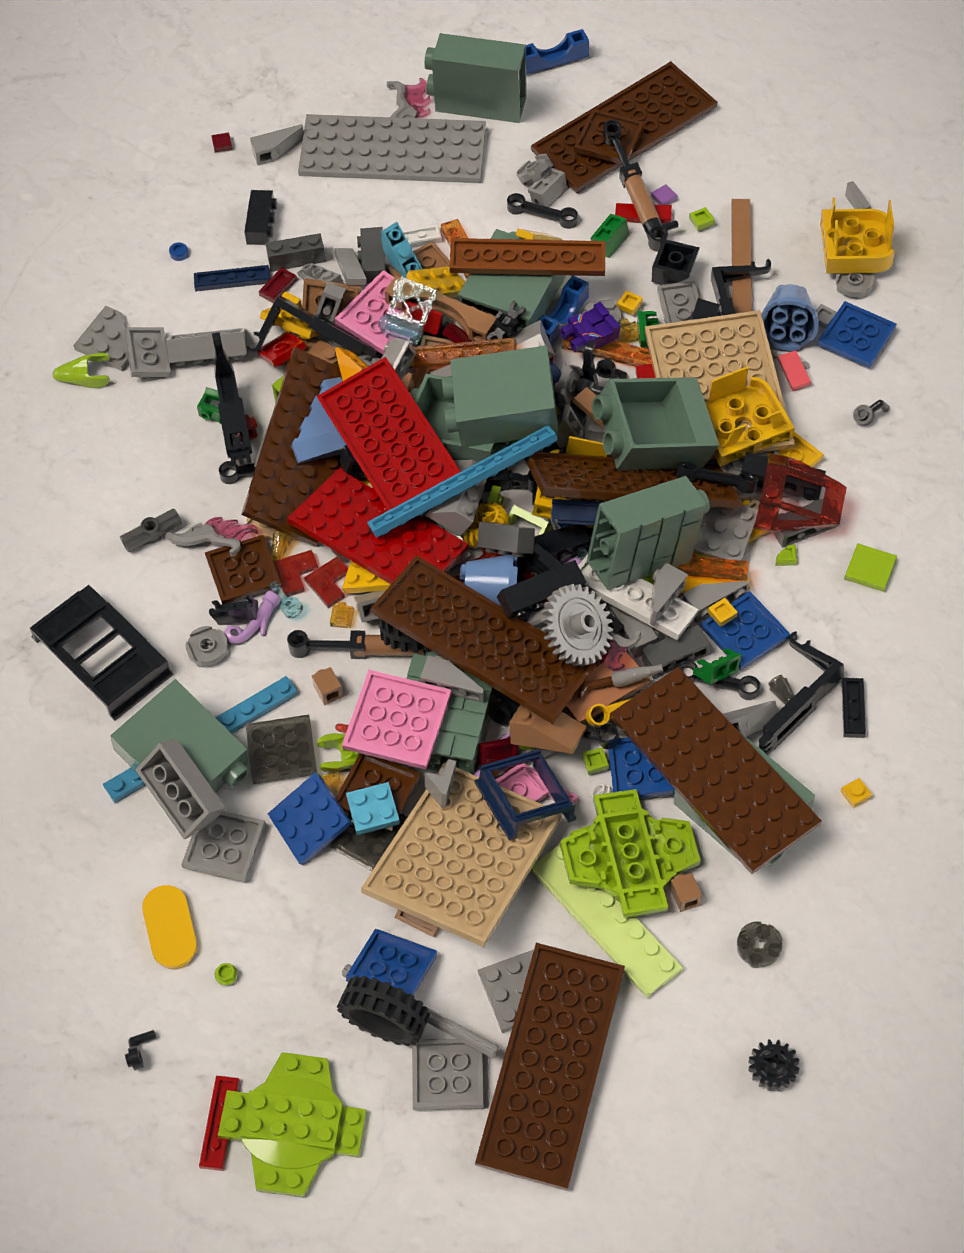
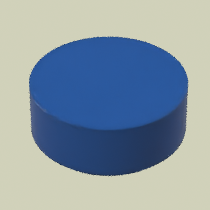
(178, 251)

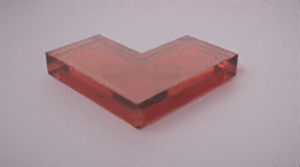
(291, 568)
(323, 581)

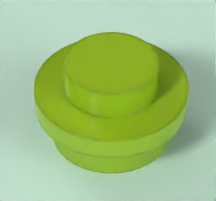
(225, 974)

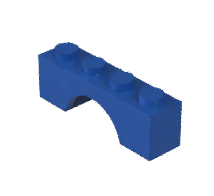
(571, 48)
(571, 300)

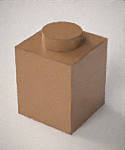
(327, 685)
(685, 892)

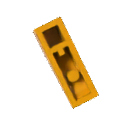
(349, 363)

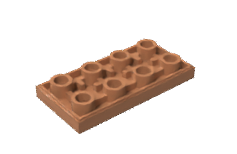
(604, 695)

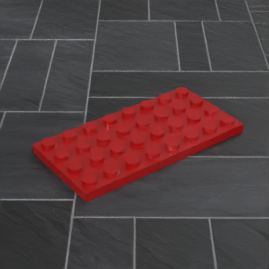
(387, 434)
(339, 519)

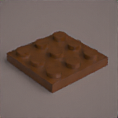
(591, 141)
(245, 573)
(374, 771)

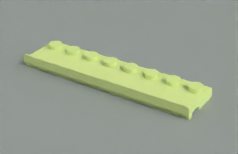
(600, 915)

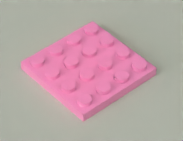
(365, 311)
(397, 719)

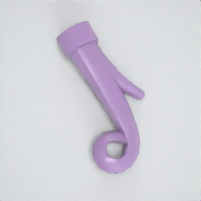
(264, 611)

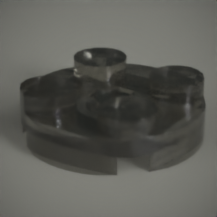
(755, 956)

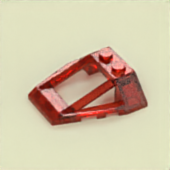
(772, 493)

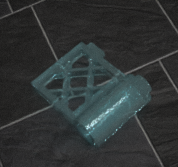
(403, 326)

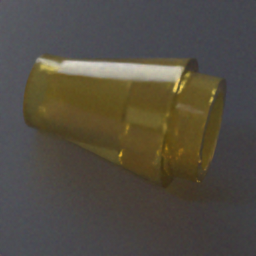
(280, 544)

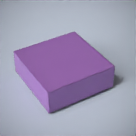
(664, 195)

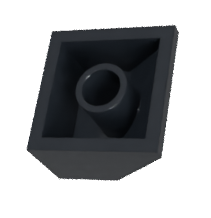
(673, 262)

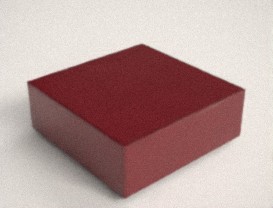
(221, 142)

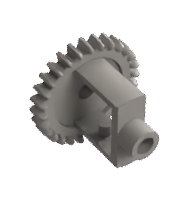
(574, 625)

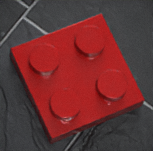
(280, 349)

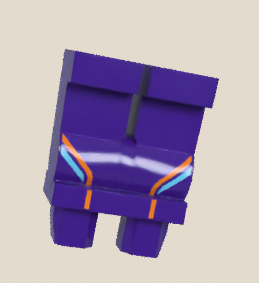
(591, 326)

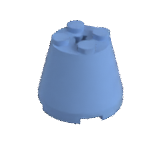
(790, 318)
(490, 575)

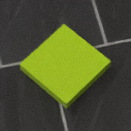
(870, 567)

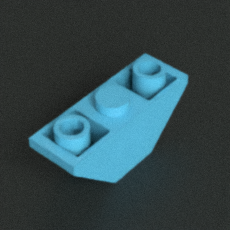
(399, 250)

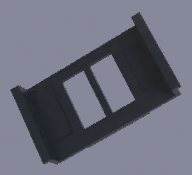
(124, 680)

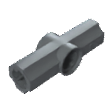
(157, 525)

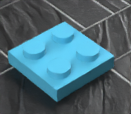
(372, 808)

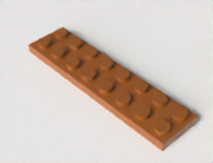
(527, 257)

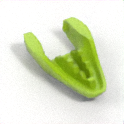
(77, 371)
(348, 757)

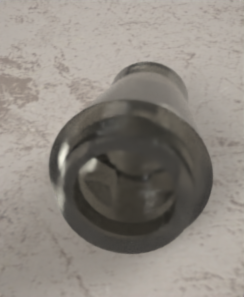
(781, 689)

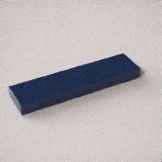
(231, 278)

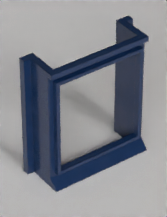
(574, 512)
(502, 808)

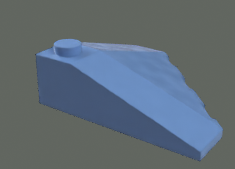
(318, 434)

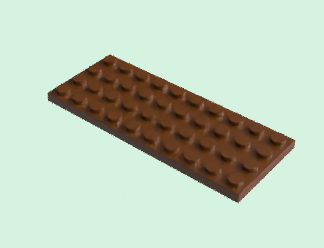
(662, 100)
(598, 478)
(278, 479)
(480, 638)
(715, 770)
(550, 1066)

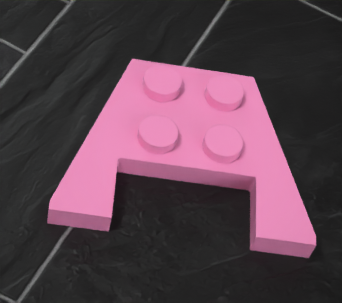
(526, 782)

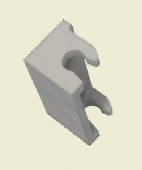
(548, 187)

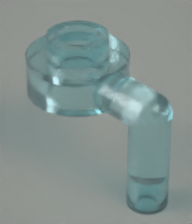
(290, 606)

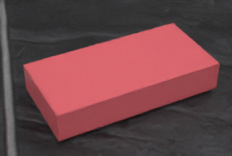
(794, 370)

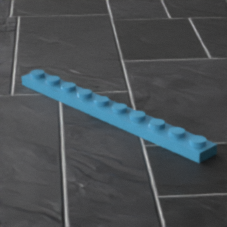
(465, 479)
(232, 720)

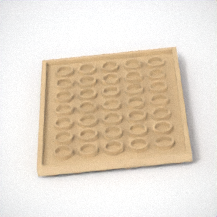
(712, 349)
(457, 861)

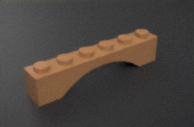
(473, 321)

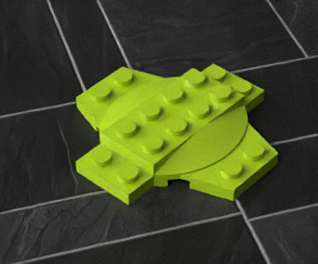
(629, 853)
(292, 1124)

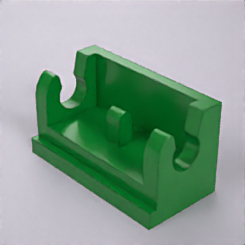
(613, 232)
(642, 321)
(719, 668)

